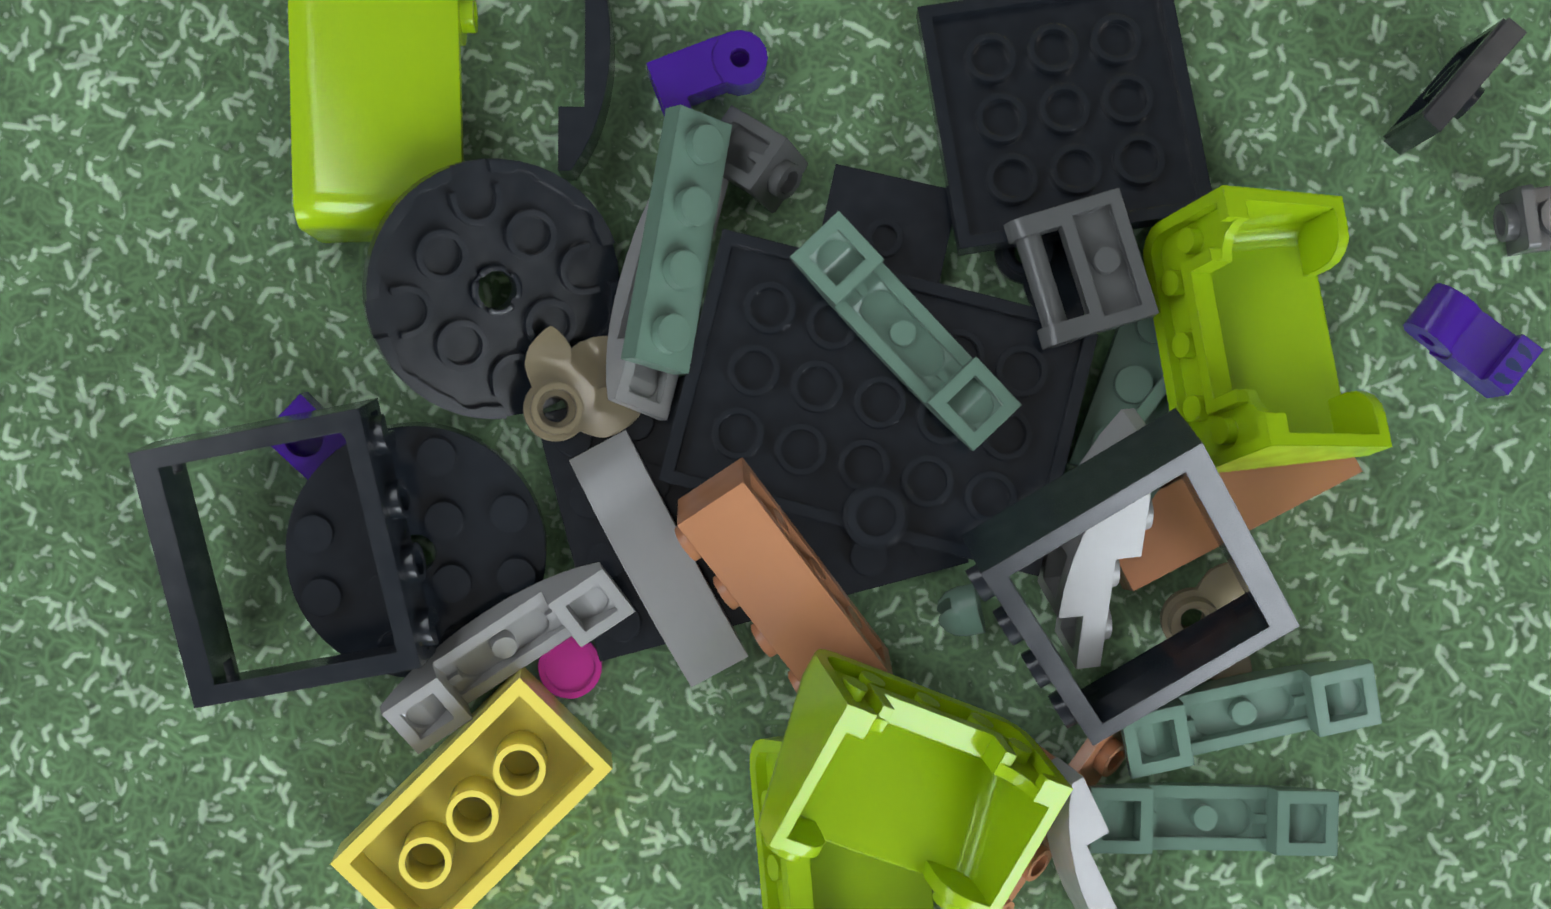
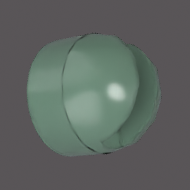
(961, 611)

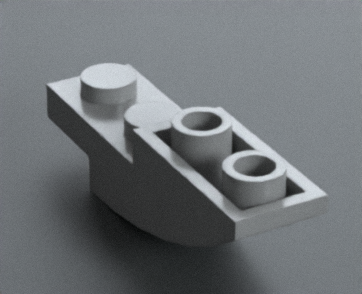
(1083, 570)

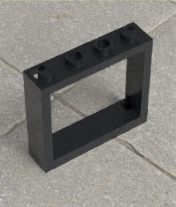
(1082, 501)
(190, 579)

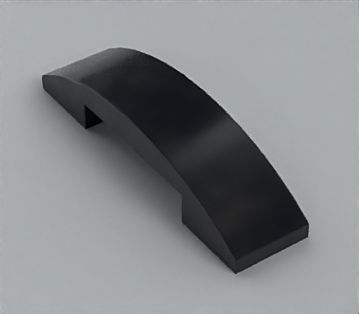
(582, 126)

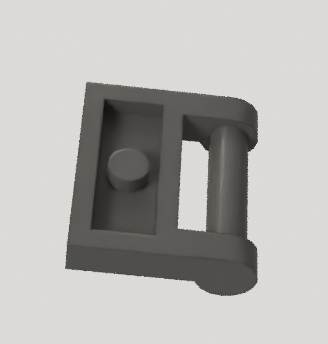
(1102, 262)

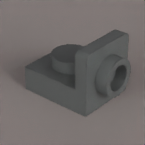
(761, 160)
(1524, 219)

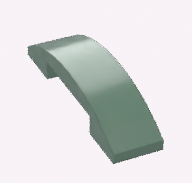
(903, 332)
(1253, 708)
(1216, 818)

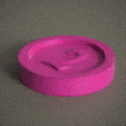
(570, 669)

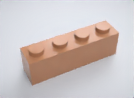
(1260, 494)
(772, 573)

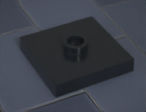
(1454, 87)
(897, 216)

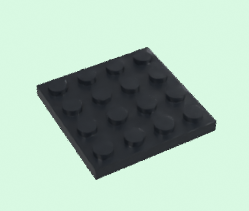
(1059, 107)

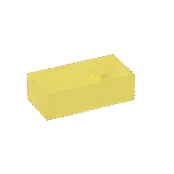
(475, 803)

